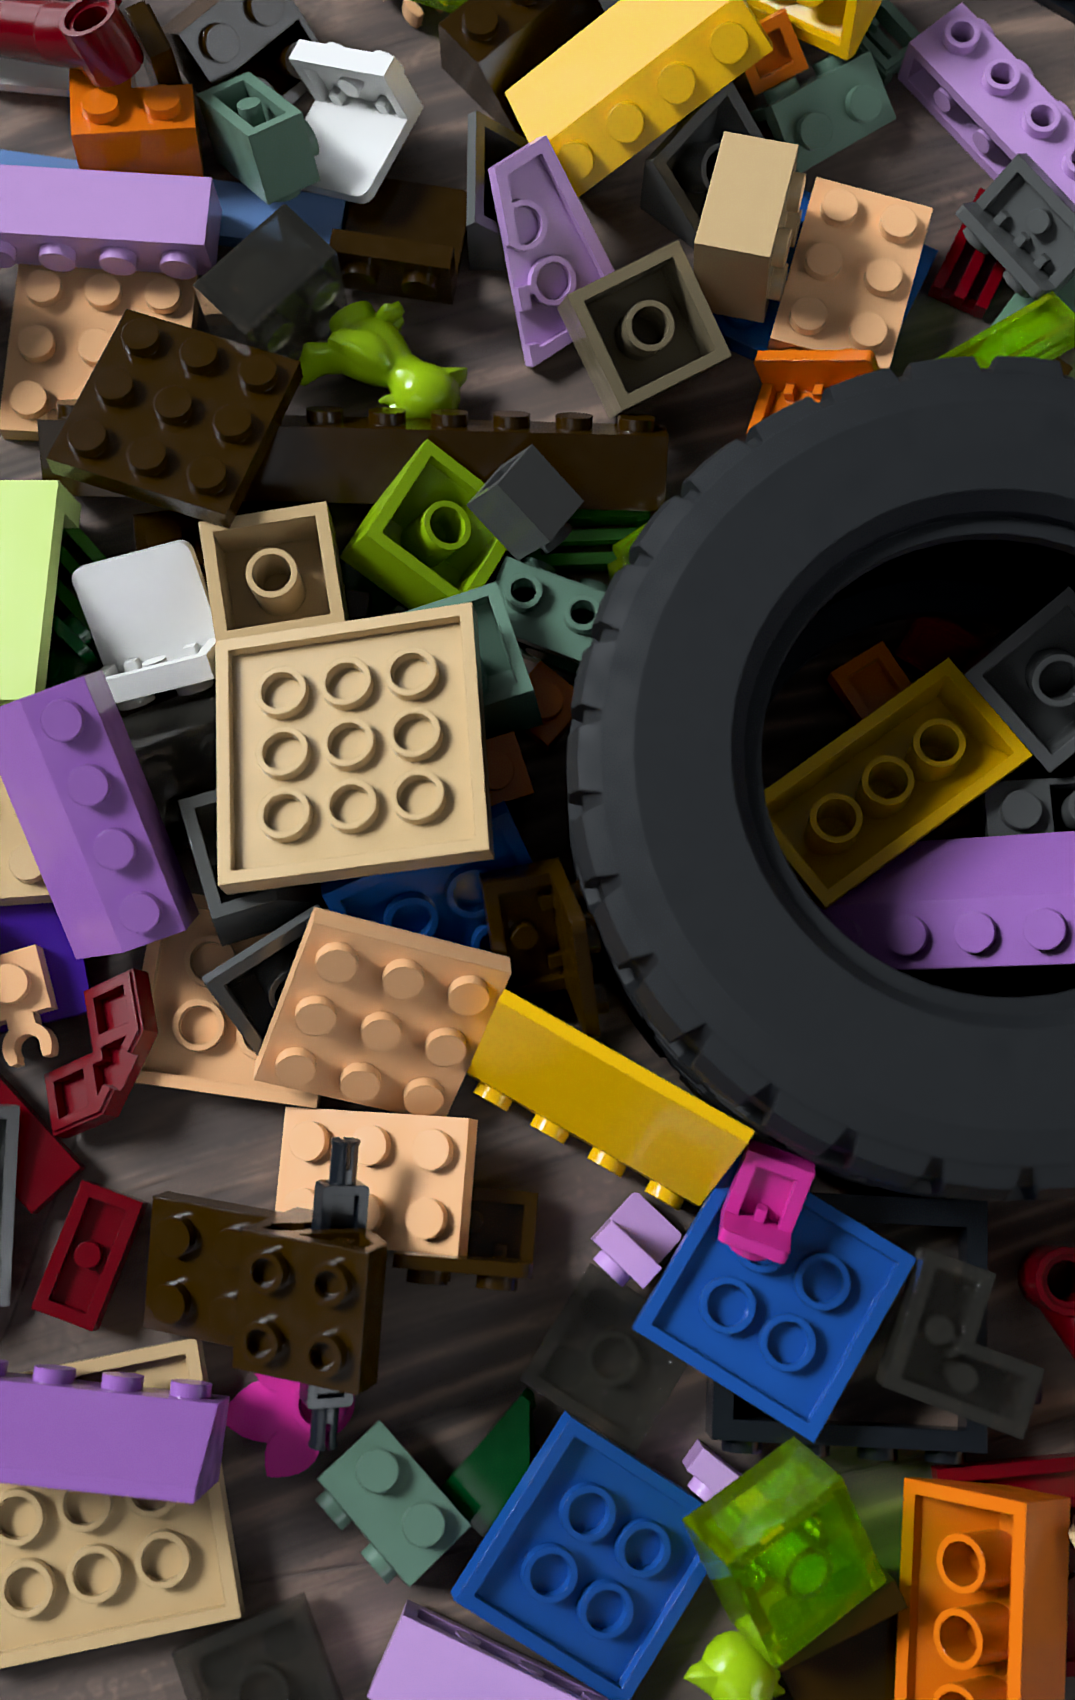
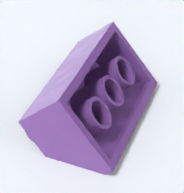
(92, 819)
(967, 905)
(110, 1434)

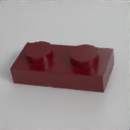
(89, 1255)

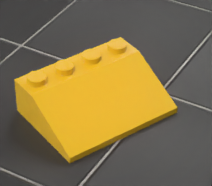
(605, 1102)

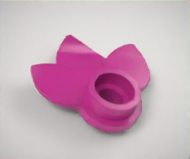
(276, 1415)

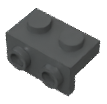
(1025, 227)

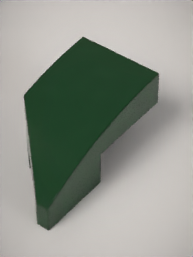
(494, 1466)

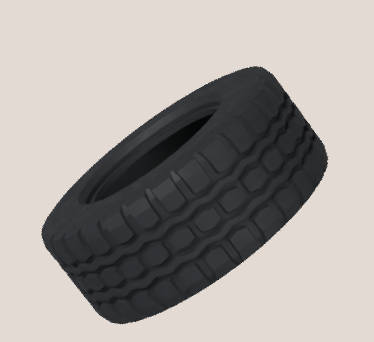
(824, 523)

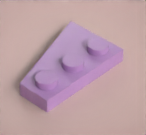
(544, 243)

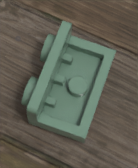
(827, 109)
(391, 1505)

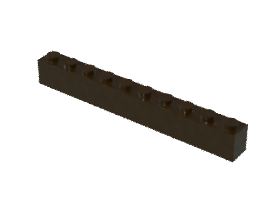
(358, 457)

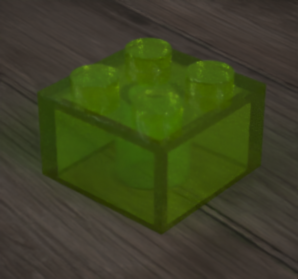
(785, 1551)

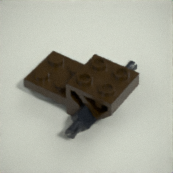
(281, 1288)

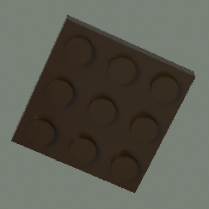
(176, 418)

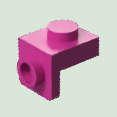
(765, 1202)

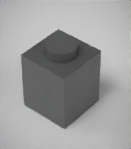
(526, 504)

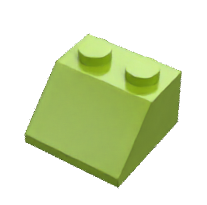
(422, 536)

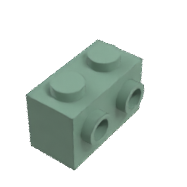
(260, 138)
(549, 612)

